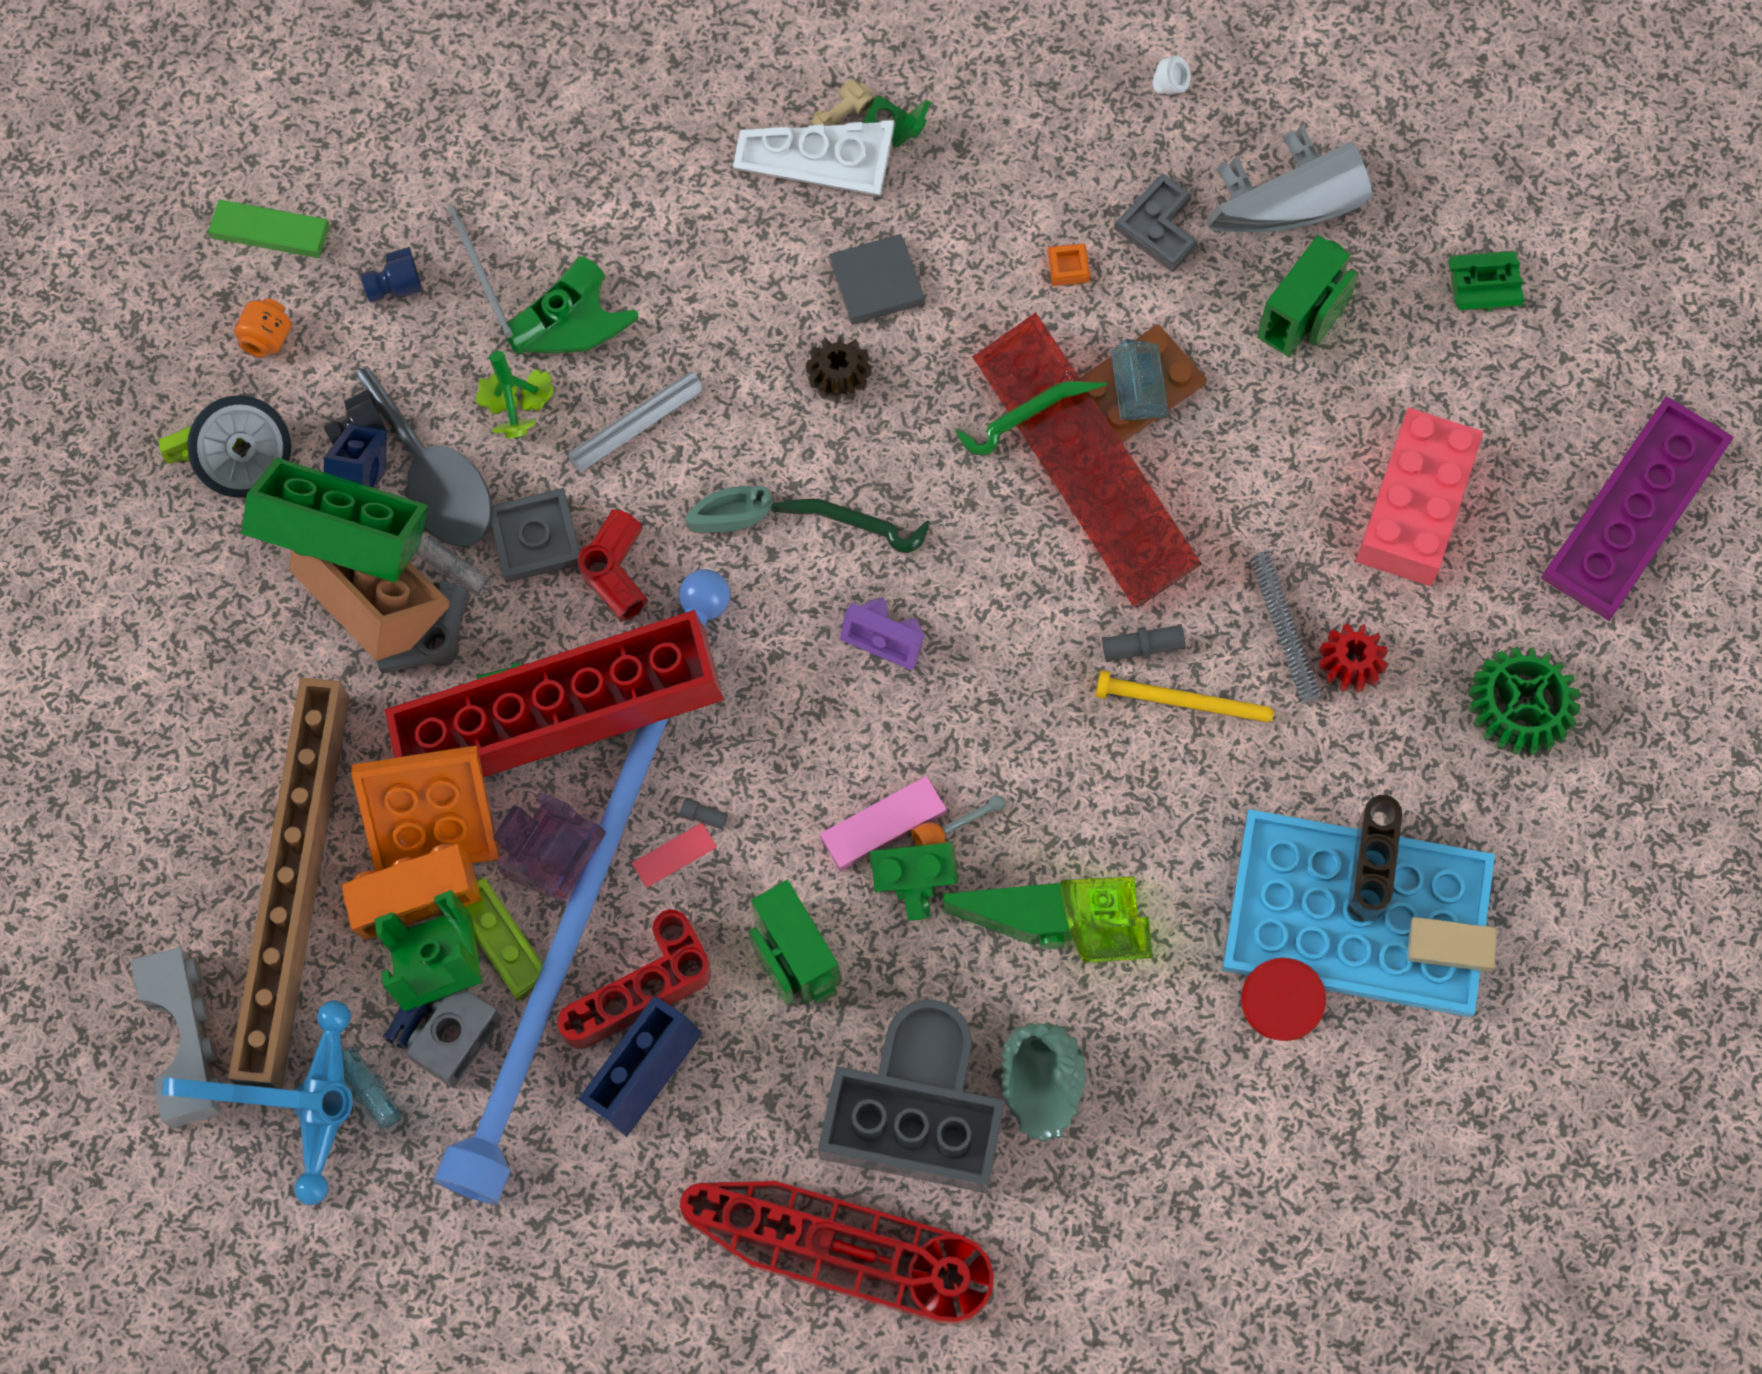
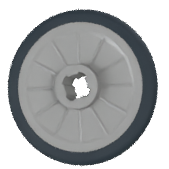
(215, 434)

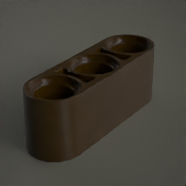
(1382, 840)

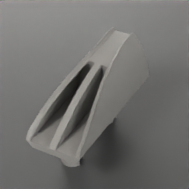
(1304, 196)

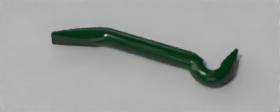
(855, 519)

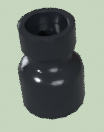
(359, 412)

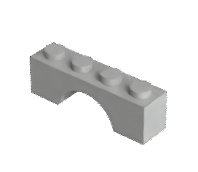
(168, 984)

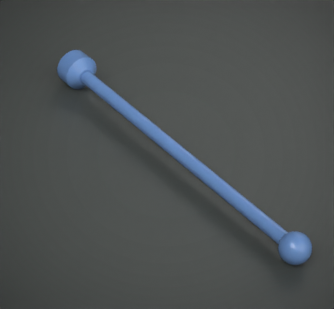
(477, 1164)

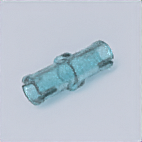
(369, 1089)

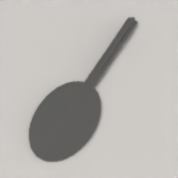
(438, 477)

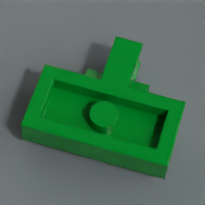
(914, 873)

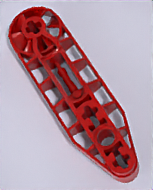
(815, 1238)

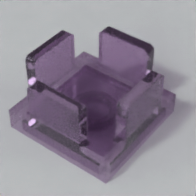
(547, 849)

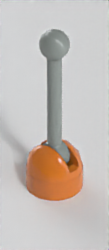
(934, 833)

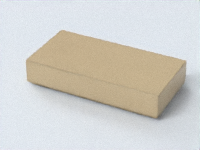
(1452, 944)

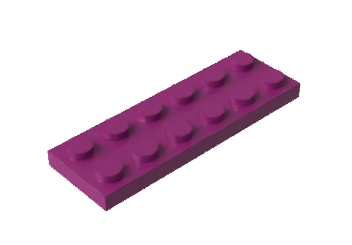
(1637, 508)

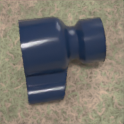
(397, 277)

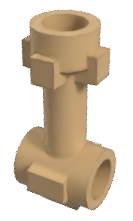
(854, 96)

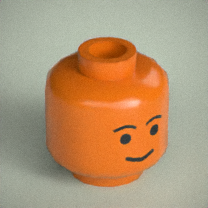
(262, 327)

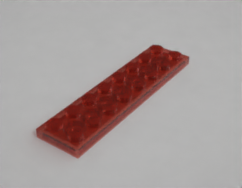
(1089, 464)

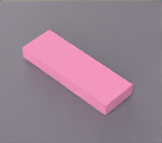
(883, 823)

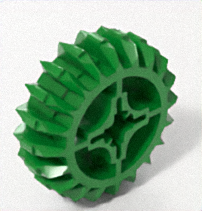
(1503, 674)

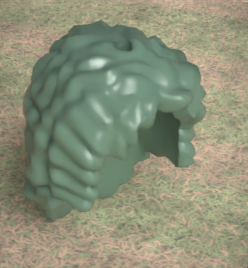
(1042, 1079)

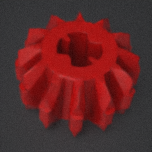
(1355, 672)

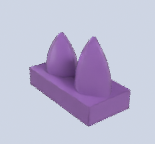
(874, 632)

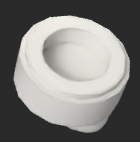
(1172, 76)

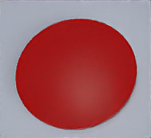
(1283, 999)

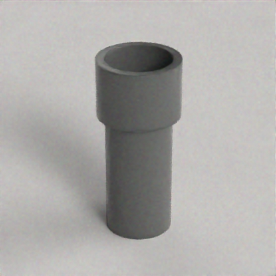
(694, 811)

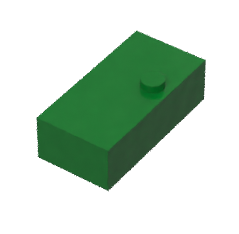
(334, 519)

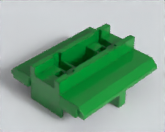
(1486, 280)

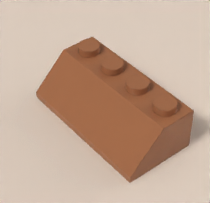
(375, 611)

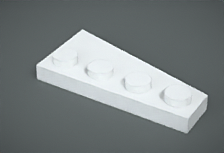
(829, 156)

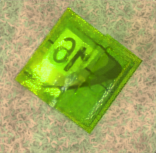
(1106, 919)

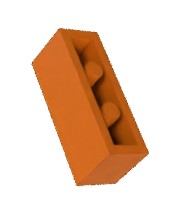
(410, 888)

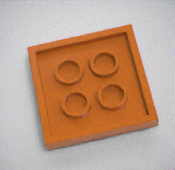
(425, 803)

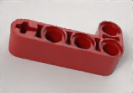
(631, 986)

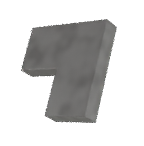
(1150, 224)

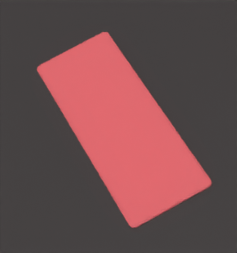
(674, 855)

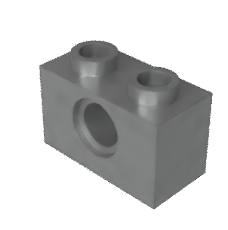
(452, 1059)

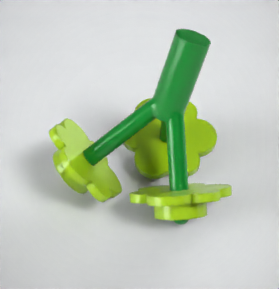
(500, 392)

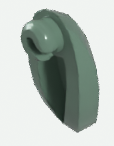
(730, 509)

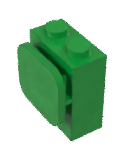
(1308, 297)
(793, 947)

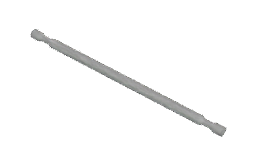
(480, 271)

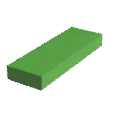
(268, 228)

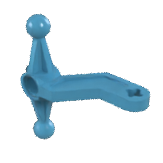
(318, 1121)

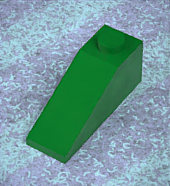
(1023, 913)

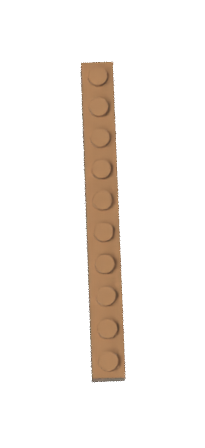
(289, 885)

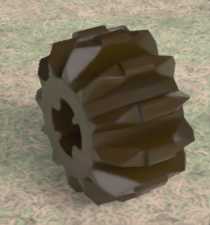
(839, 380)

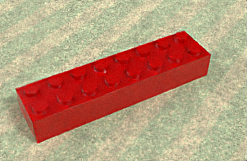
(566, 697)

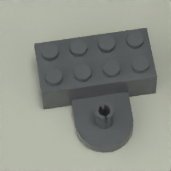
(914, 1111)

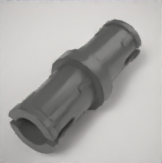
(1144, 643)

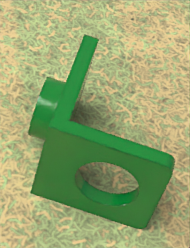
(906, 124)

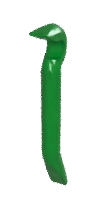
(1024, 412)

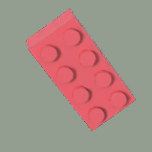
(1419, 497)

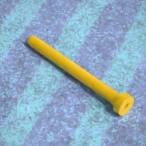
(1181, 698)

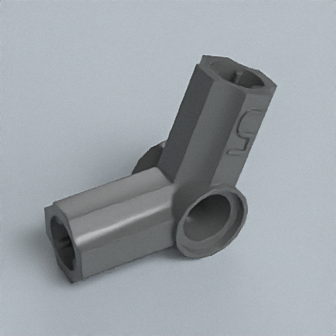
(446, 626)

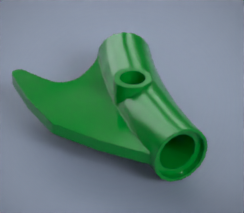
(568, 315)

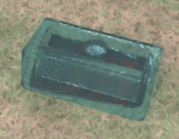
(1139, 380)

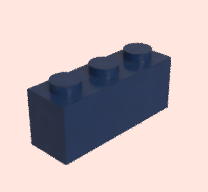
(640, 1066)

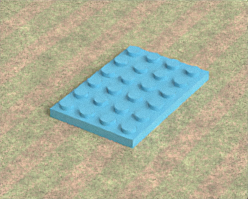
(1296, 906)

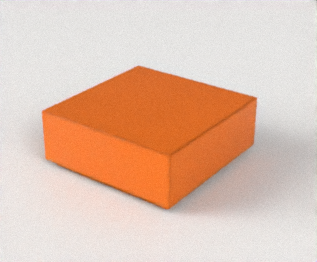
(1068, 264)

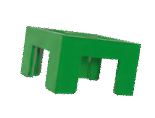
(431, 956)

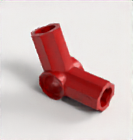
(612, 582)

